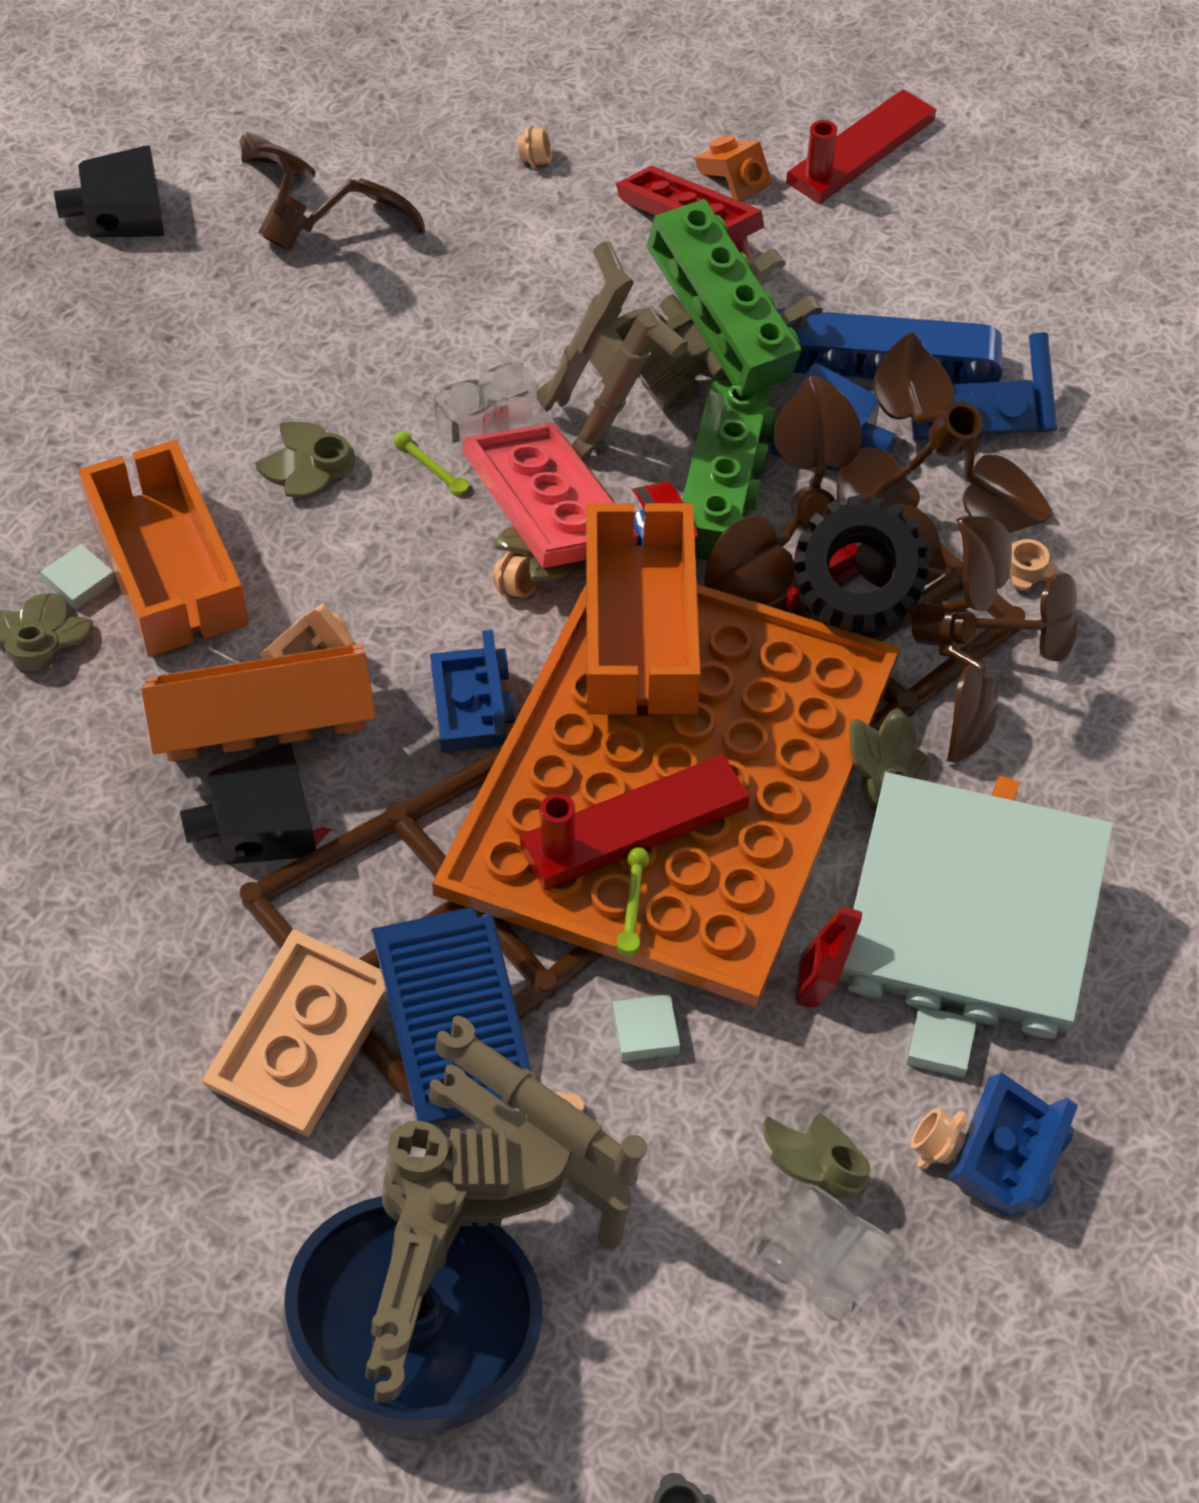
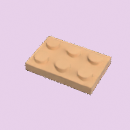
(299, 1033)

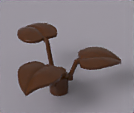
(287, 215)
(918, 386)
(810, 431)
(950, 626)

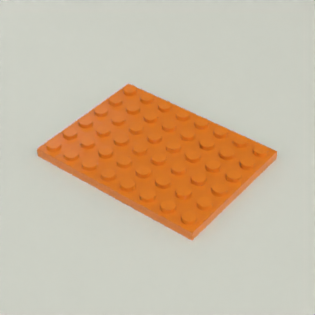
(724, 895)

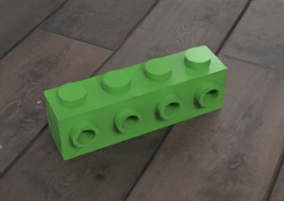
(723, 297)
(726, 460)

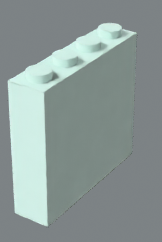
(977, 904)

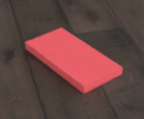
(539, 488)

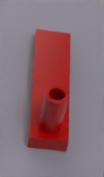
(840, 159)
(662, 191)
(602, 834)

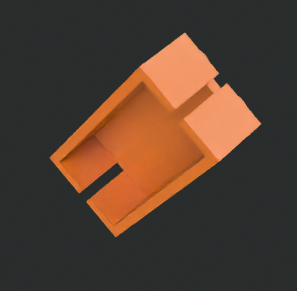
(164, 549)
(641, 610)
(258, 700)

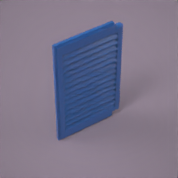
(443, 971)

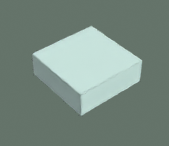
(78, 576)
(646, 1028)
(941, 1041)

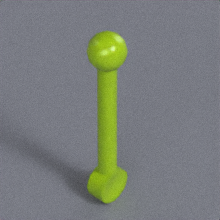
(457, 486)
(628, 941)

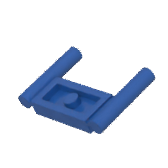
(1011, 405)

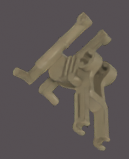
(643, 346)
(485, 1178)

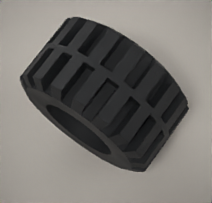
(870, 525)

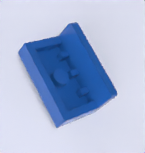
(470, 696)
(1013, 1147)

